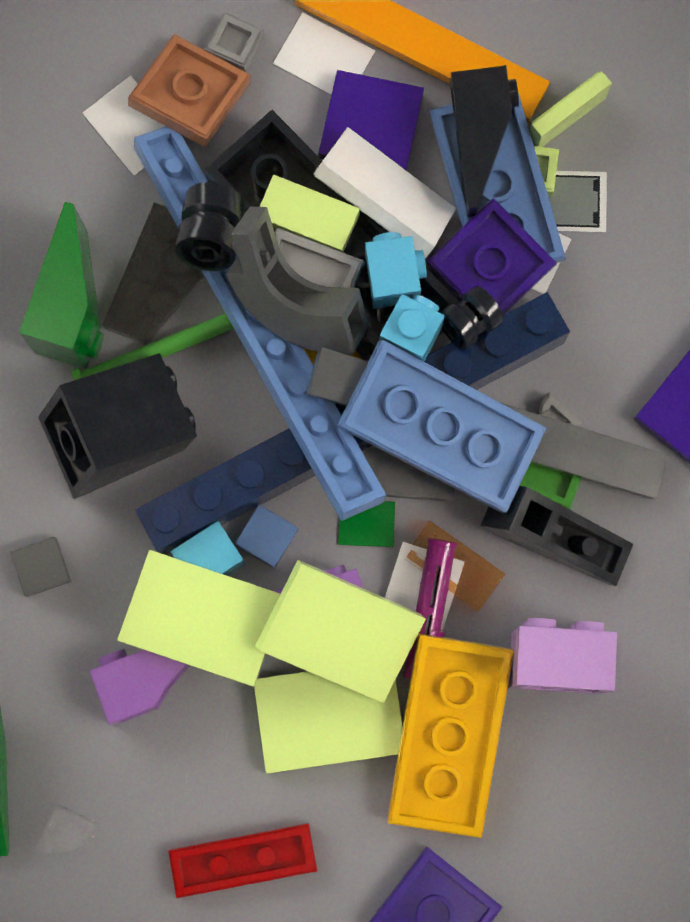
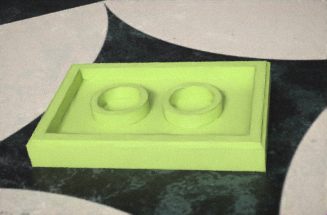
(198, 617)
(340, 631)
(322, 723)

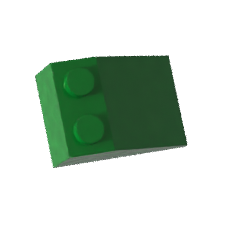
(63, 309)

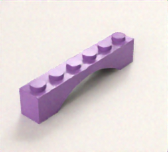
(142, 680)

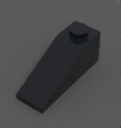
(481, 116)
(560, 535)

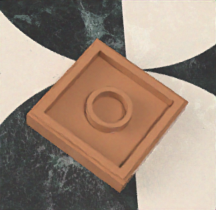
(189, 90)

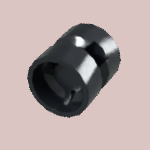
(207, 224)

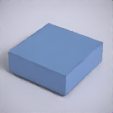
(266, 536)

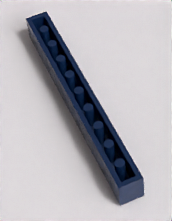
(279, 461)

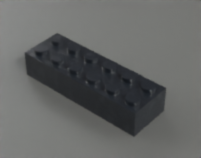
(277, 150)

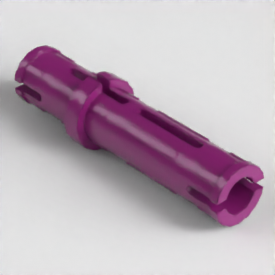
(439, 554)

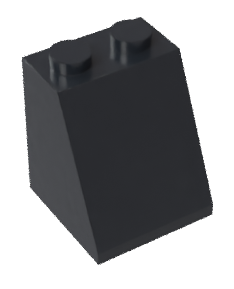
(116, 423)

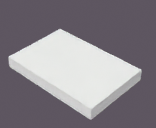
(385, 191)

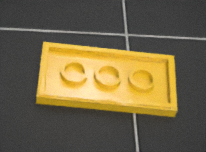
(450, 735)

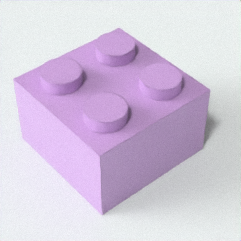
(563, 659)

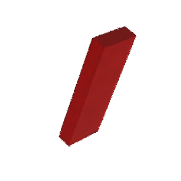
(242, 860)

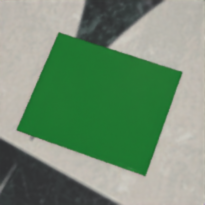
(370, 527)

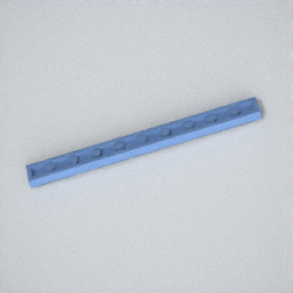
(281, 364)

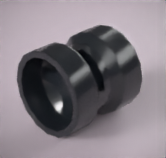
(471, 317)

